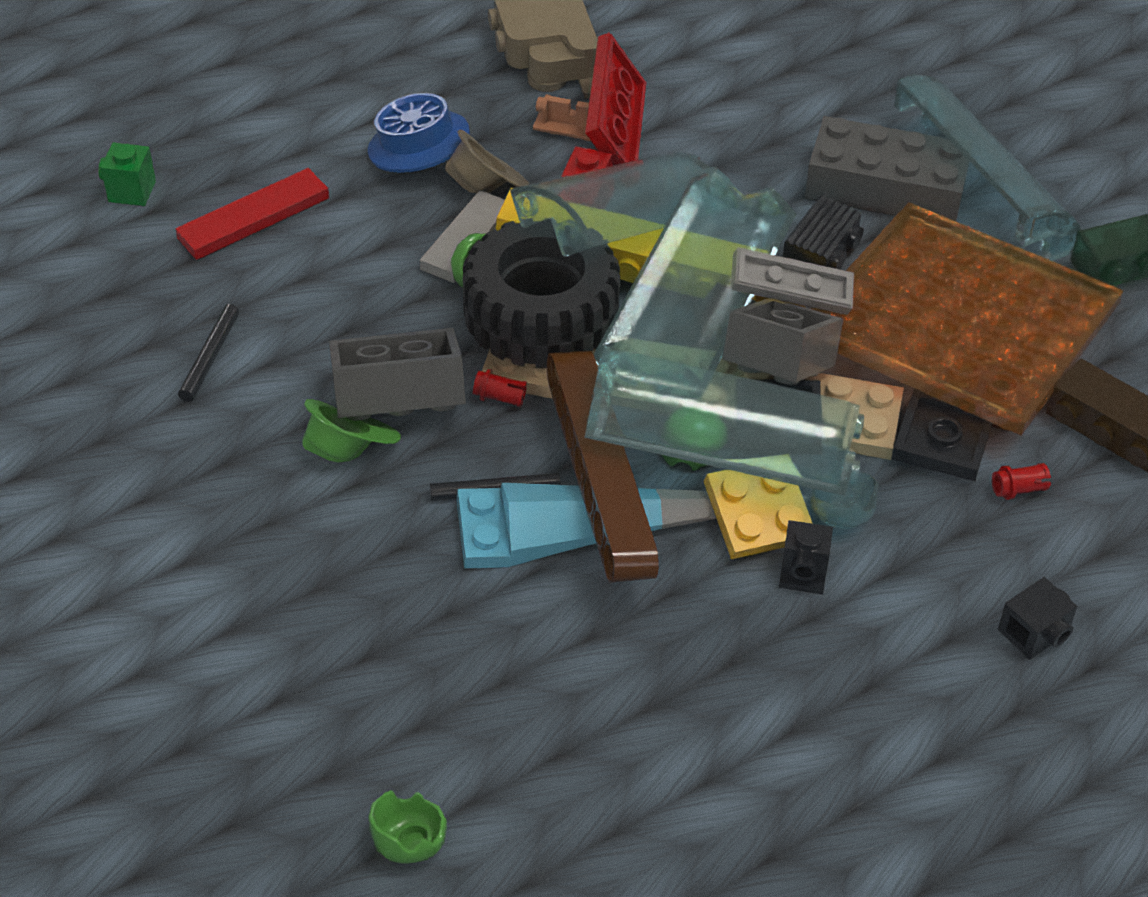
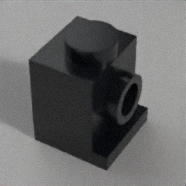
(806, 557)

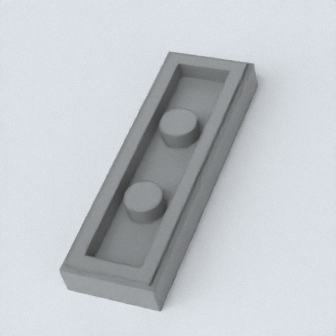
(476, 217)
(792, 281)

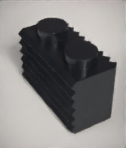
(825, 234)

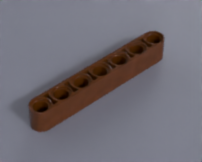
(602, 474)

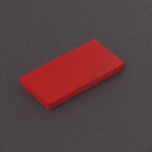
(615, 102)

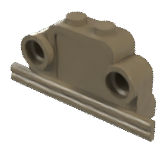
(548, 39)

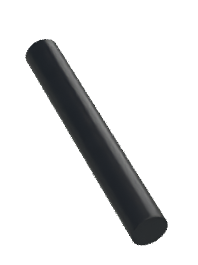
(208, 353)
(448, 490)

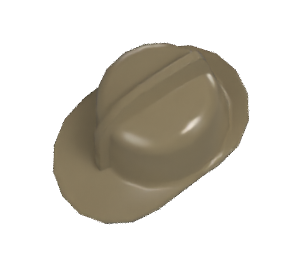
(479, 169)

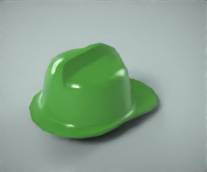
(342, 438)

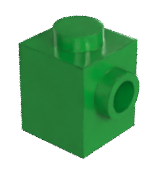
(127, 174)

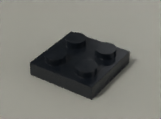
(941, 437)

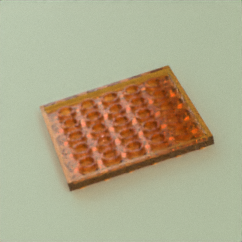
(969, 316)

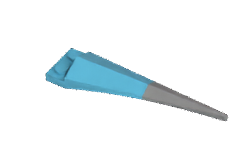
(540, 520)

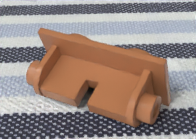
(558, 118)

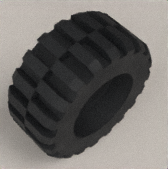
(533, 325)

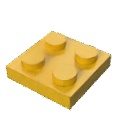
(753, 510)

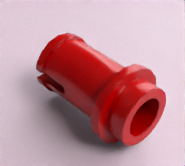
(499, 388)
(1009, 481)

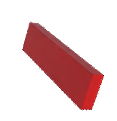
(252, 213)

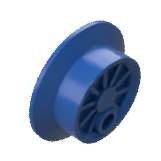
(415, 133)

